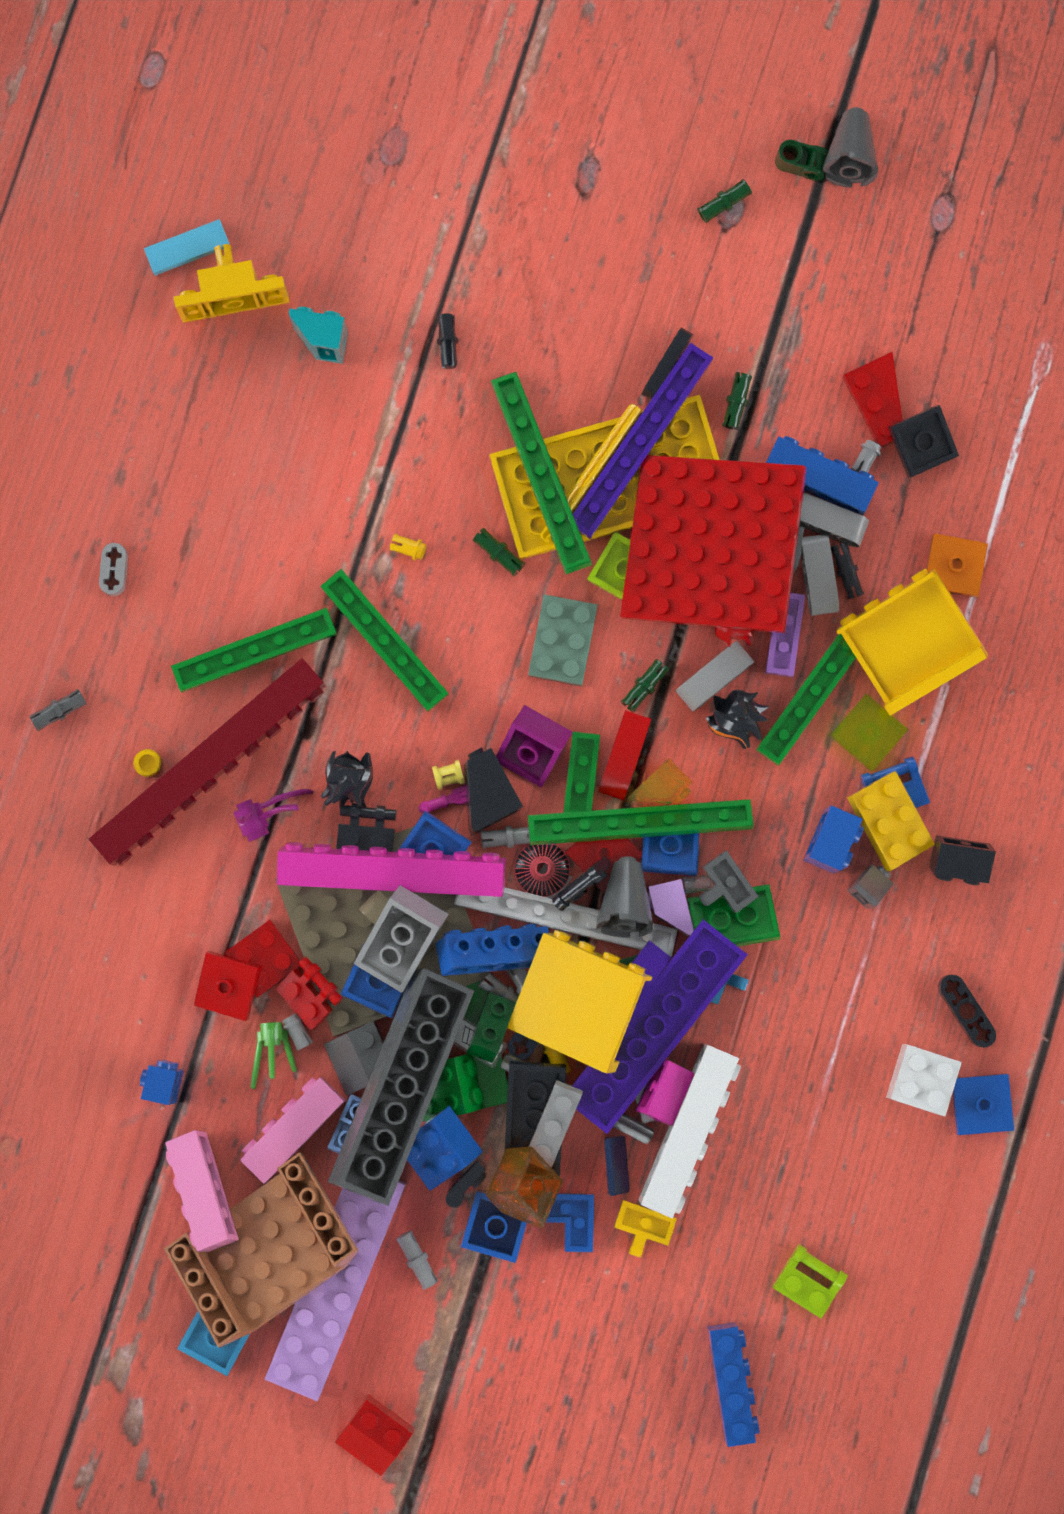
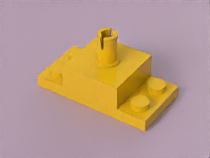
(229, 289)

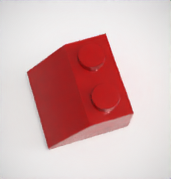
(375, 1435)

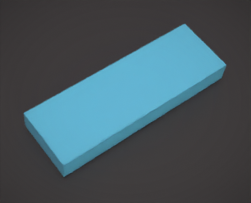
(186, 247)

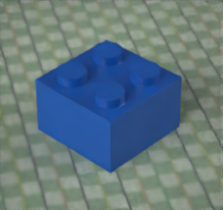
(833, 840)
(442, 1148)
(492, 1231)

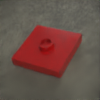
(589, 852)
(227, 985)

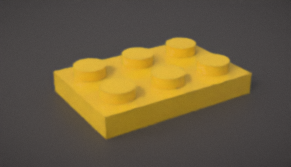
(891, 821)

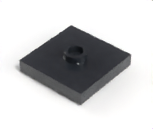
(923, 441)

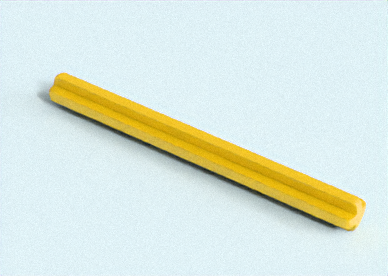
(599, 461)

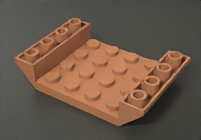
(283, 1252)

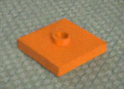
(958, 563)

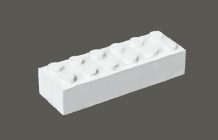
(686, 1137)

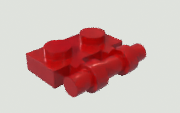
(304, 998)

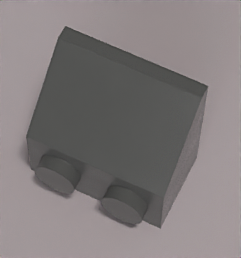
(355, 1056)

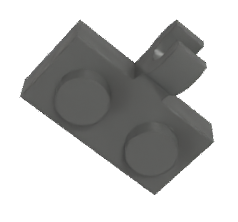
(728, 883)

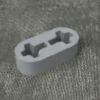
(107, 568)

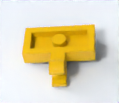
(645, 1225)

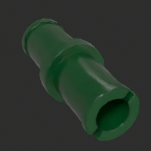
(724, 201)
(737, 401)
(498, 552)
(644, 685)

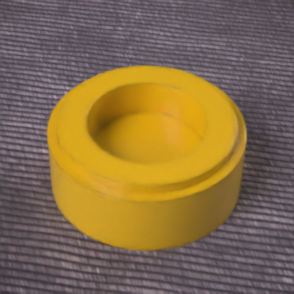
(147, 763)

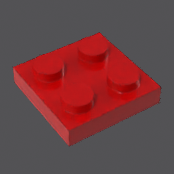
(270, 951)

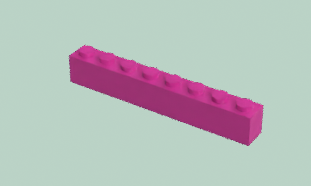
(388, 870)

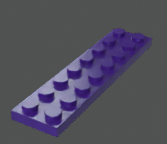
(660, 1023)

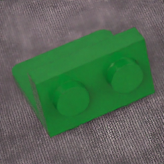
(456, 1088)

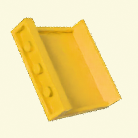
(912, 640)
(578, 1000)

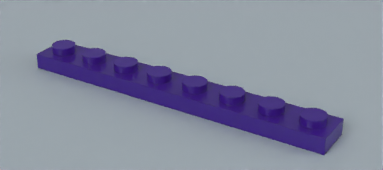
(641, 439)

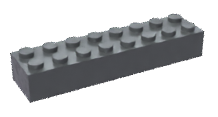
(401, 1086)

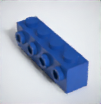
(827, 478)
(488, 950)
(731, 1384)

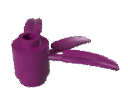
(252, 819)

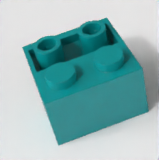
(321, 333)

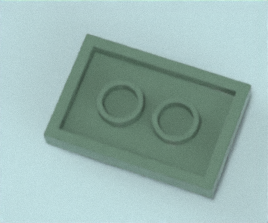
(562, 640)

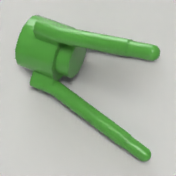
(271, 1035)

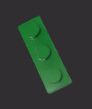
(581, 772)

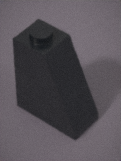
(487, 791)

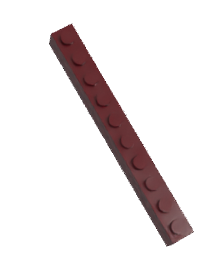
(208, 762)

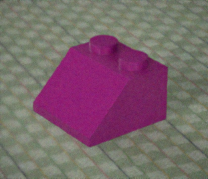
(533, 746)

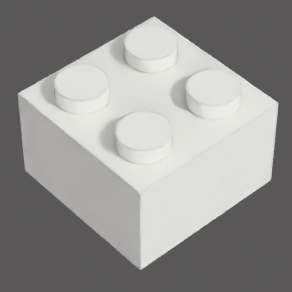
(923, 1079)

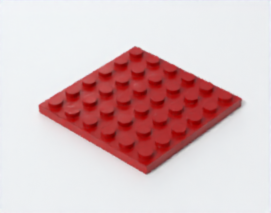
(713, 543)

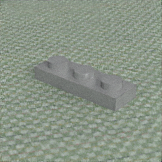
(555, 1121)

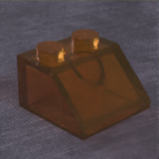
(524, 1186)

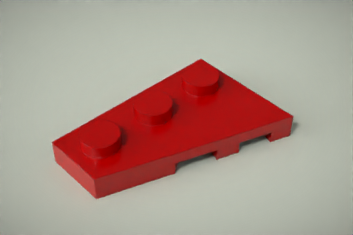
(876, 396)

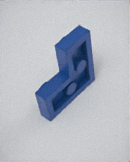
(578, 1216)

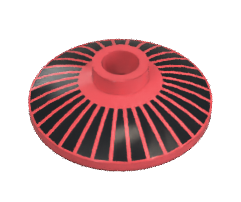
(546, 883)

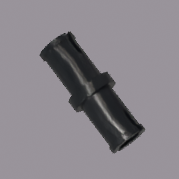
(847, 570)

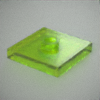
(868, 732)

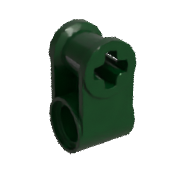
(804, 159)

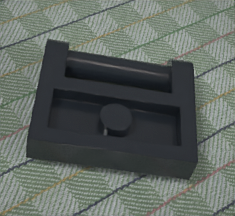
(578, 887)
(472, 1177)

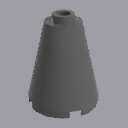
(852, 151)
(625, 901)

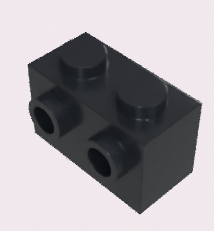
(962, 860)

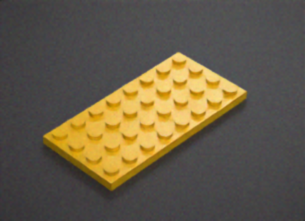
(571, 453)

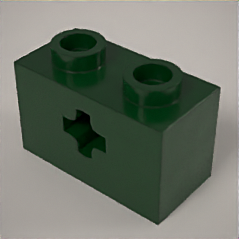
(491, 1027)

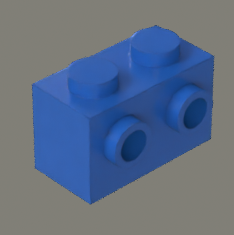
(161, 1082)

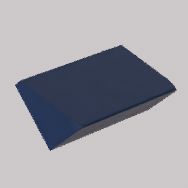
(616, 1165)

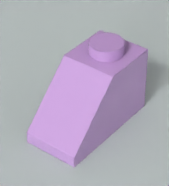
(670, 905)

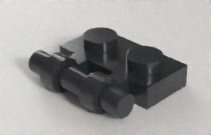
(366, 836)

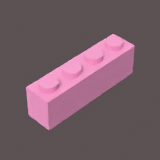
(292, 1130)
(201, 1191)

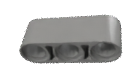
(832, 520)
(819, 575)
(714, 676)

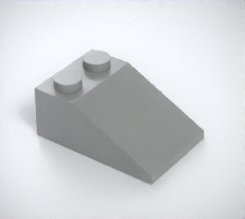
(400, 938)

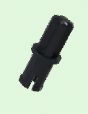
(447, 340)

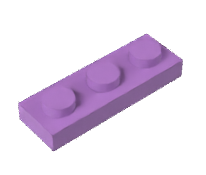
(784, 646)

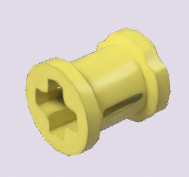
(446, 770)

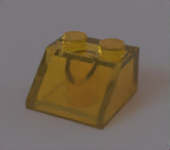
(662, 788)

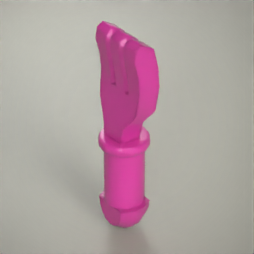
(457, 797)

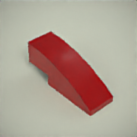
(624, 755)

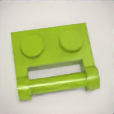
(804, 1289)

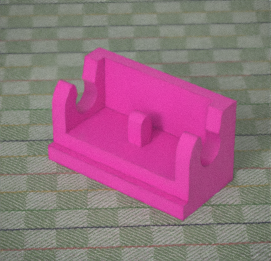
(665, 1092)

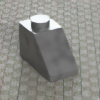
(871, 886)

